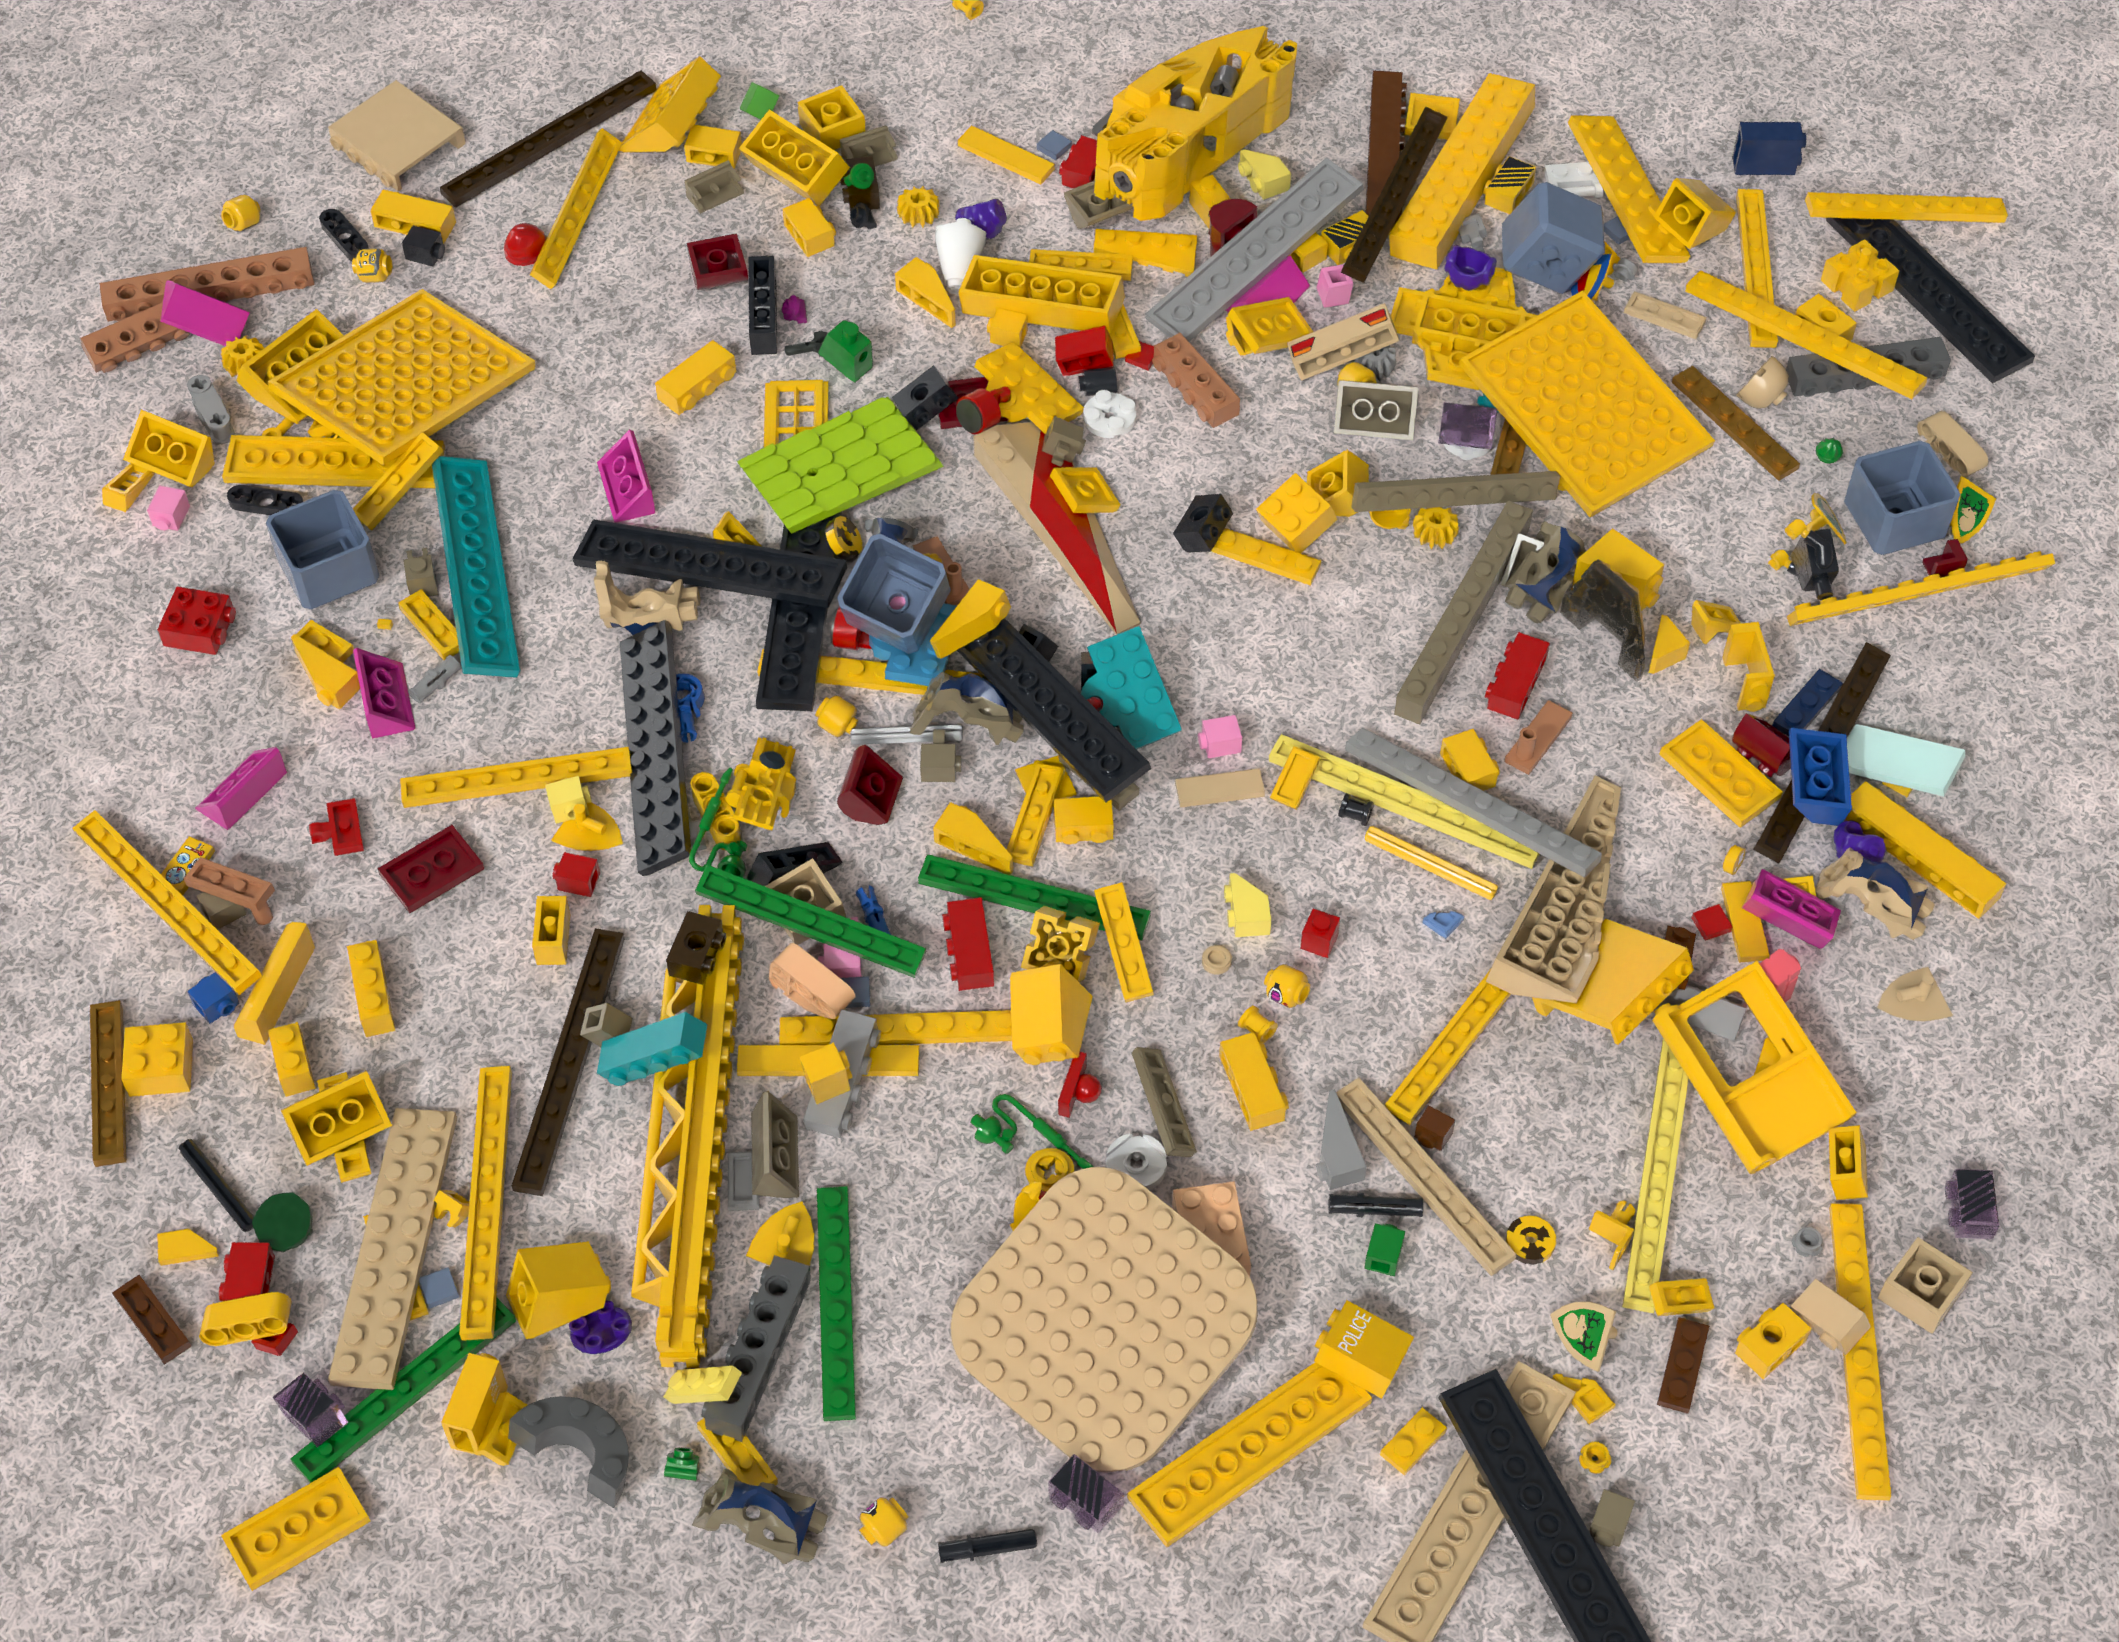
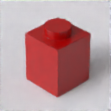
(576, 874)
(1320, 933)

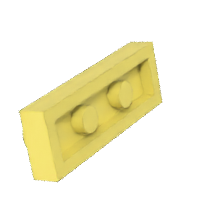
(702, 1384)

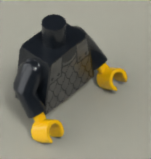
(1812, 559)

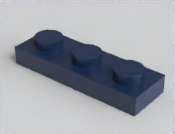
(1808, 702)

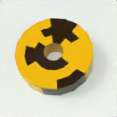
(843, 538)
(1531, 1227)

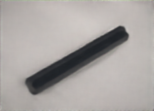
(217, 1184)

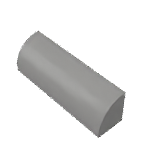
(1719, 1018)

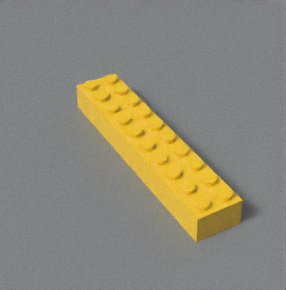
(1462, 170)

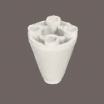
(956, 247)

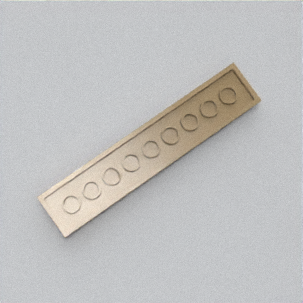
(393, 1250)
(1458, 1527)

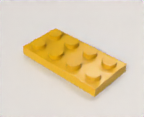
(1720, 773)
(295, 1528)

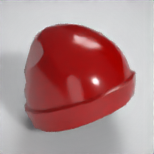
(524, 244)

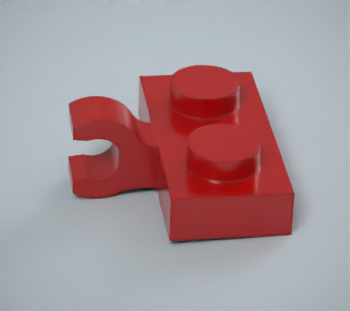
(342, 828)

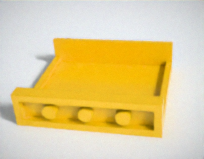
(1627, 981)

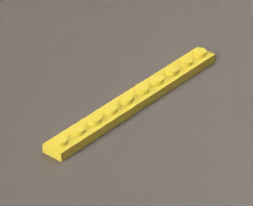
(1405, 802)
(1656, 1182)

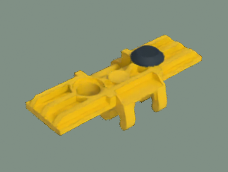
(763, 785)

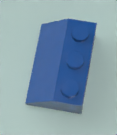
(1820, 775)

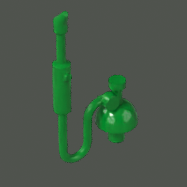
(730, 863)
(990, 1130)

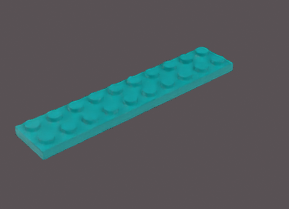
(475, 567)

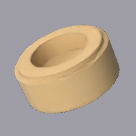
(1216, 959)

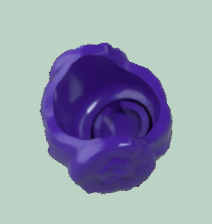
(986, 215)
(1469, 267)
(1850, 835)

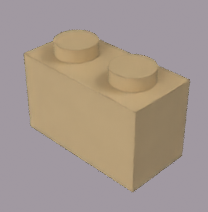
(1831, 1317)

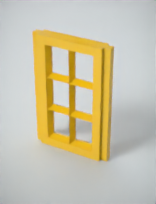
(772, 407)

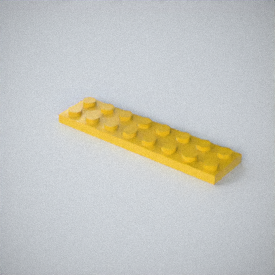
(1627, 188)
(306, 462)
(1246, 1451)

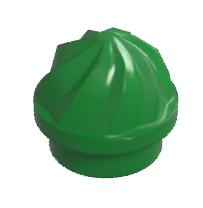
(1829, 450)

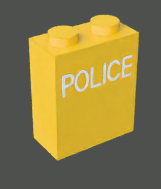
(1362, 1348)
(473, 1402)

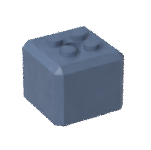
(1553, 237)
(1901, 497)
(322, 549)
(890, 571)

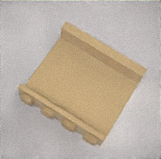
(393, 133)

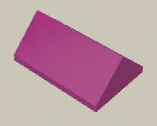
(1279, 283)
(202, 314)
(626, 480)
(383, 694)
(243, 787)
(1792, 909)

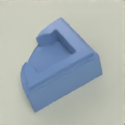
(1443, 923)

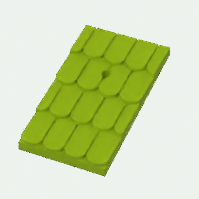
(839, 464)

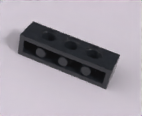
(762, 305)

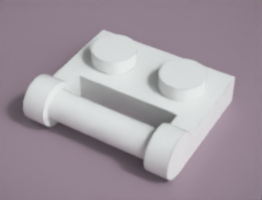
(1573, 176)

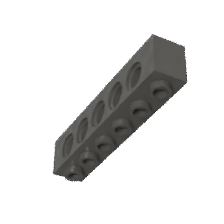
(1816, 374)
(781, 1276)

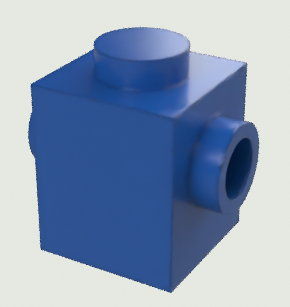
(213, 997)

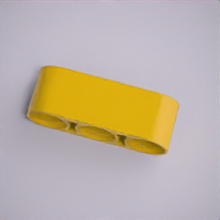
(724, 819)
(245, 1319)

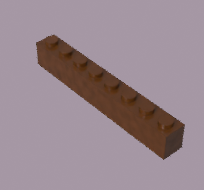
(1384, 131)

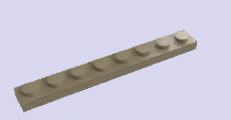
(1455, 491)

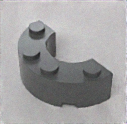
(582, 1426)

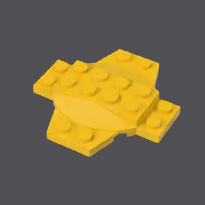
(1457, 322)

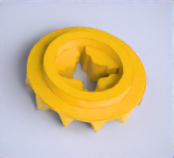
(1044, 1159)

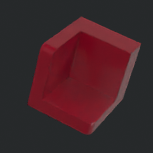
(1951, 559)

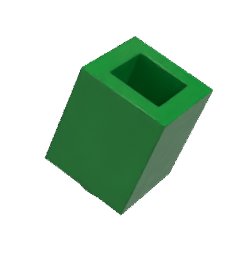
(1384, 1249)

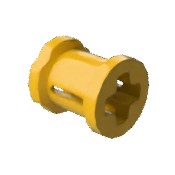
(967, 5)
(1257, 1023)

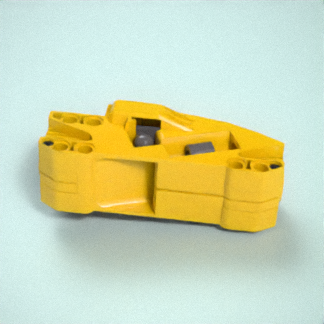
(1157, 126)

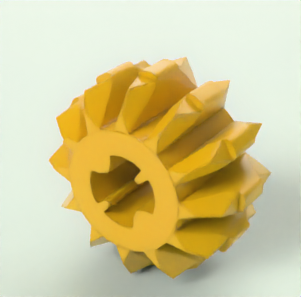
(918, 206)
(238, 353)
(1435, 526)

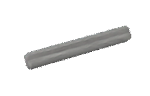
(901, 734)

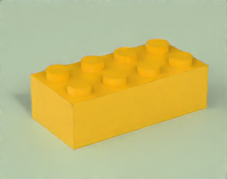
(794, 157)

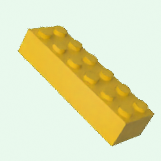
(1042, 292)

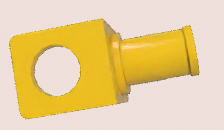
(1615, 1228)

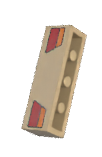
(1343, 341)

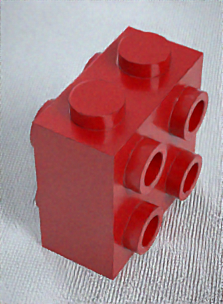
(196, 620)

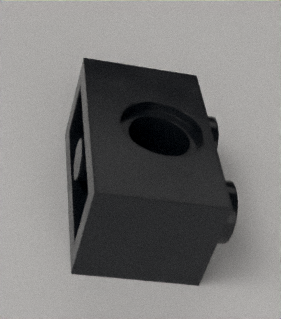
(925, 397)
(1203, 523)

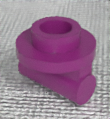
(794, 309)

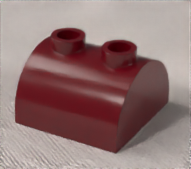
(1228, 220)
(717, 262)
(1764, 743)
(869, 788)

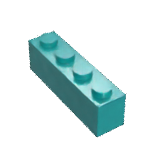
(652, 1049)

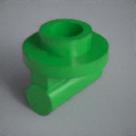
(860, 176)
(682, 1464)

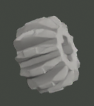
(1379, 361)

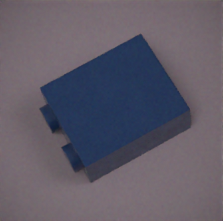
(1768, 148)

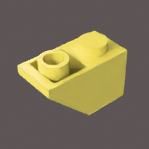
(1265, 173)
(1249, 908)

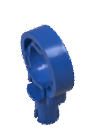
(688, 703)

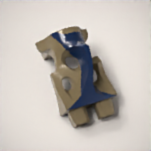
(1537, 587)
(983, 707)
(780, 1512)

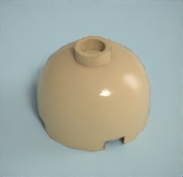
(1765, 385)

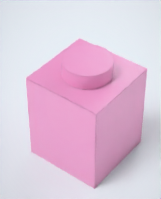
(1334, 286)
(168, 508)
(1220, 736)

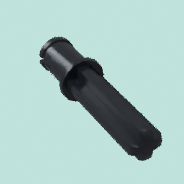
(986, 1545)

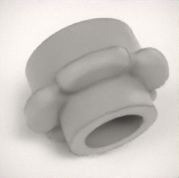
(1625, 270)
(1811, 1235)

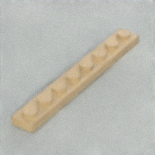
(1426, 1177)

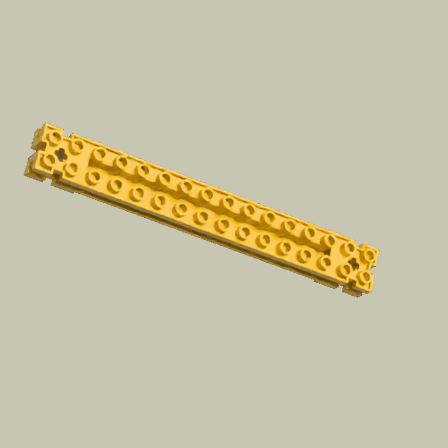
(698, 1141)

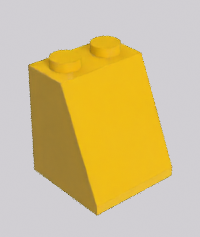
(1693, 212)
(1627, 559)
(1047, 1014)
(556, 1286)

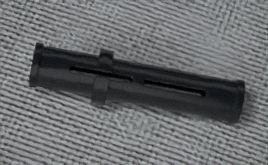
(1337, 1204)

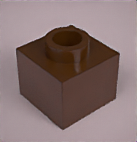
(1434, 1128)

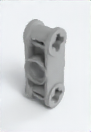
(210, 409)

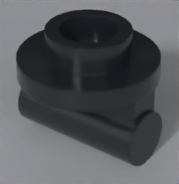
(862, 216)

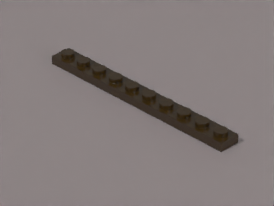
(547, 138)
(1394, 195)
(1839, 719)
(566, 1065)

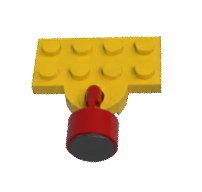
(1014, 391)

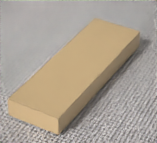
(1665, 315)
(1219, 787)

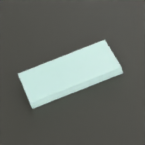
(1902, 759)

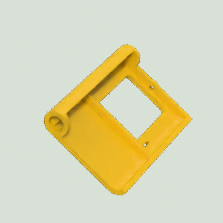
(1775, 1107)

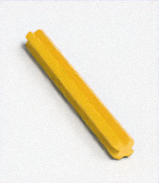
(1431, 862)

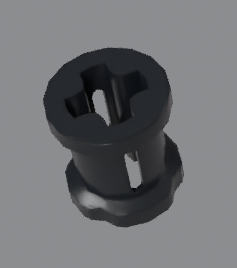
(1356, 809)

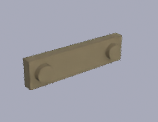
(1163, 1102)

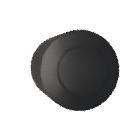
(1097, 379)

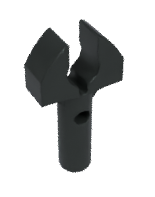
(813, 345)

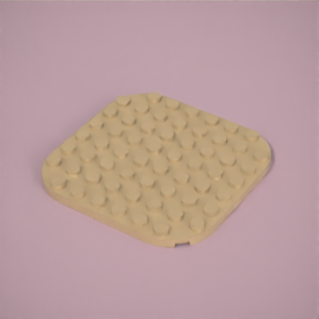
(1104, 1319)

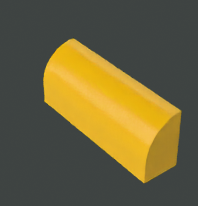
(276, 984)

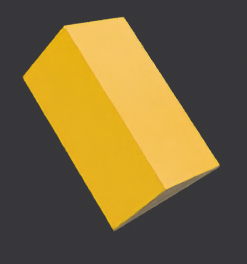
(170, 449)
(336, 1118)

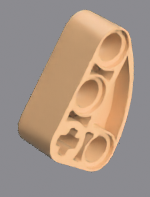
(809, 982)

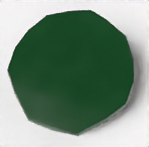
(283, 1221)

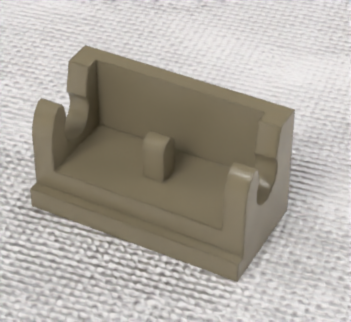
(873, 143)
(713, 187)

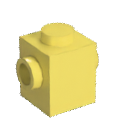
(564, 796)

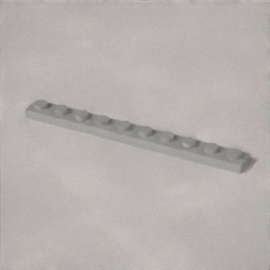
(1474, 802)

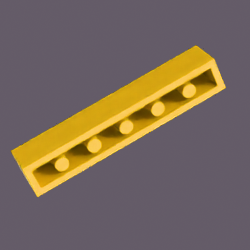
(1926, 851)

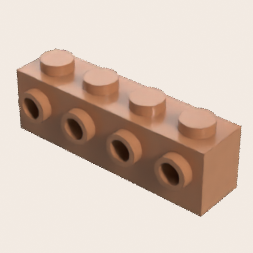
(129, 339)
(1196, 380)

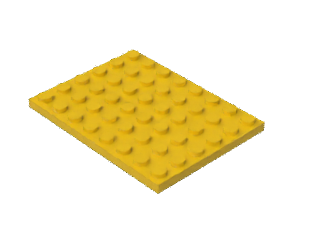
(401, 376)
(1586, 403)

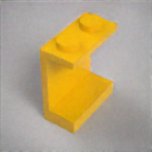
(1747, 646)

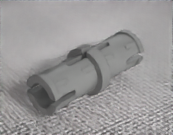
(421, 690)

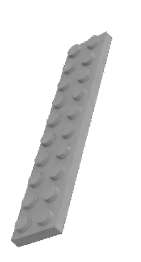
(1255, 251)

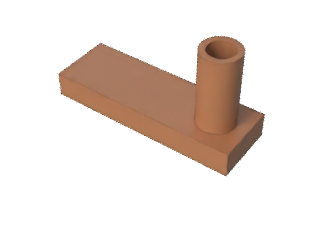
(953, 569)
(1538, 737)
(233, 887)

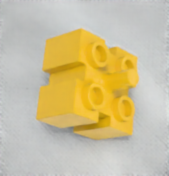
(1859, 275)
(1060, 942)

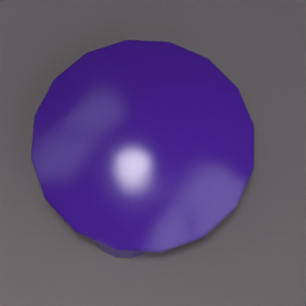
(601, 1329)

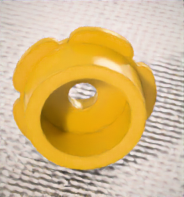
(1595, 1449)

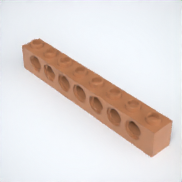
(220, 280)

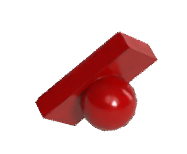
(1078, 1086)

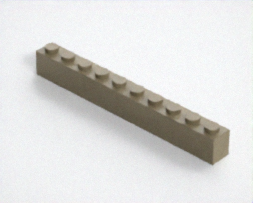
(1461, 614)

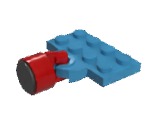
(903, 667)

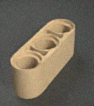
(1954, 443)

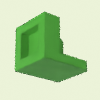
(758, 101)

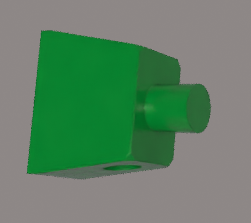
(848, 350)

